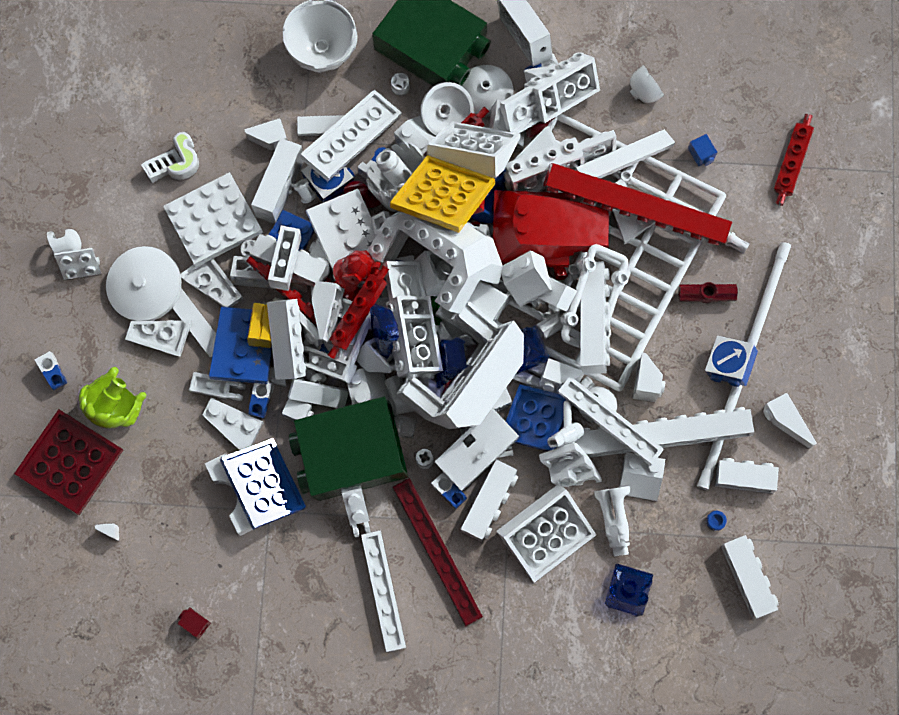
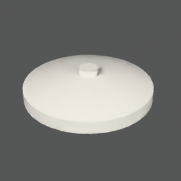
(143, 284)

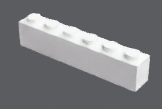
(594, 322)

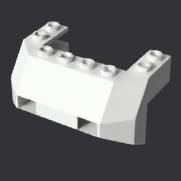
(469, 252)
(481, 383)

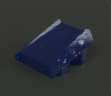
(384, 329)
(533, 349)
(452, 360)
(629, 590)

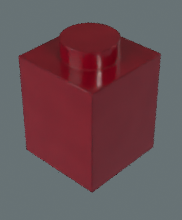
(193, 622)

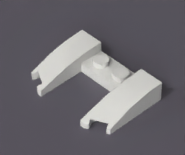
(343, 365)

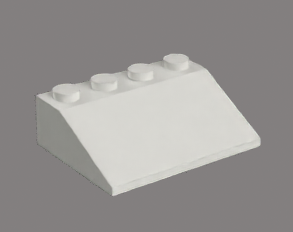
(474, 147)
(546, 532)

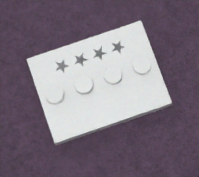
(342, 226)

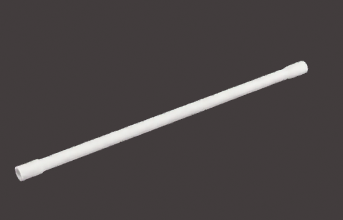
(780, 259)

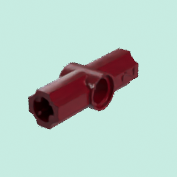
(719, 292)

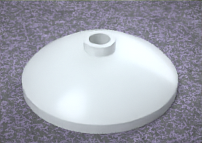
(499, 86)
(453, 99)

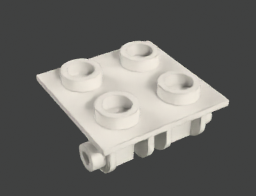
(78, 263)

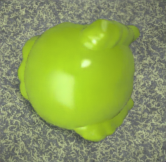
(109, 402)

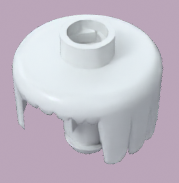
(392, 171)

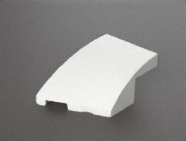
(569, 466)

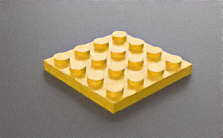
(442, 193)

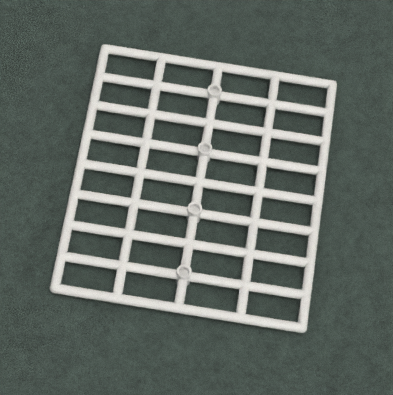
(574, 270)

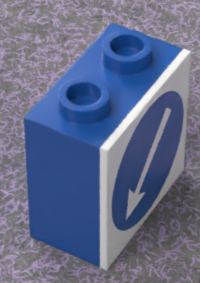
(328, 189)
(731, 361)

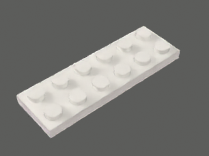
(350, 135)

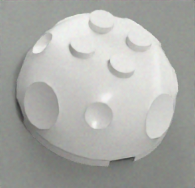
(319, 35)

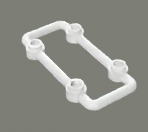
(587, 265)

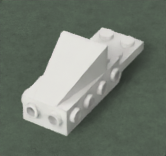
(550, 92)
(544, 150)
(417, 347)

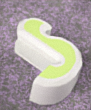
(190, 161)

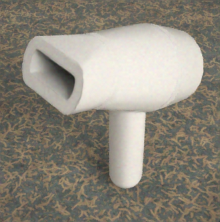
(570, 432)

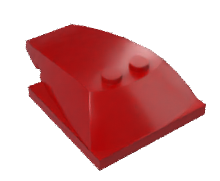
(546, 226)

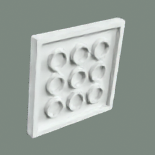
(213, 219)

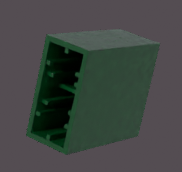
(432, 39)
(348, 449)

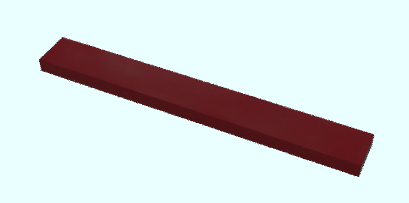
(437, 552)

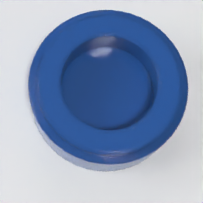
(716, 520)

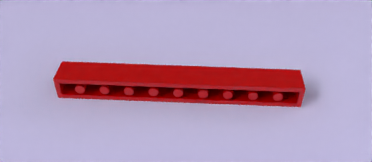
(637, 203)

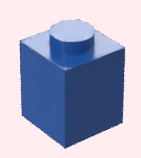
(702, 150)

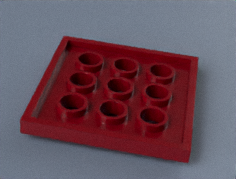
(87, 485)

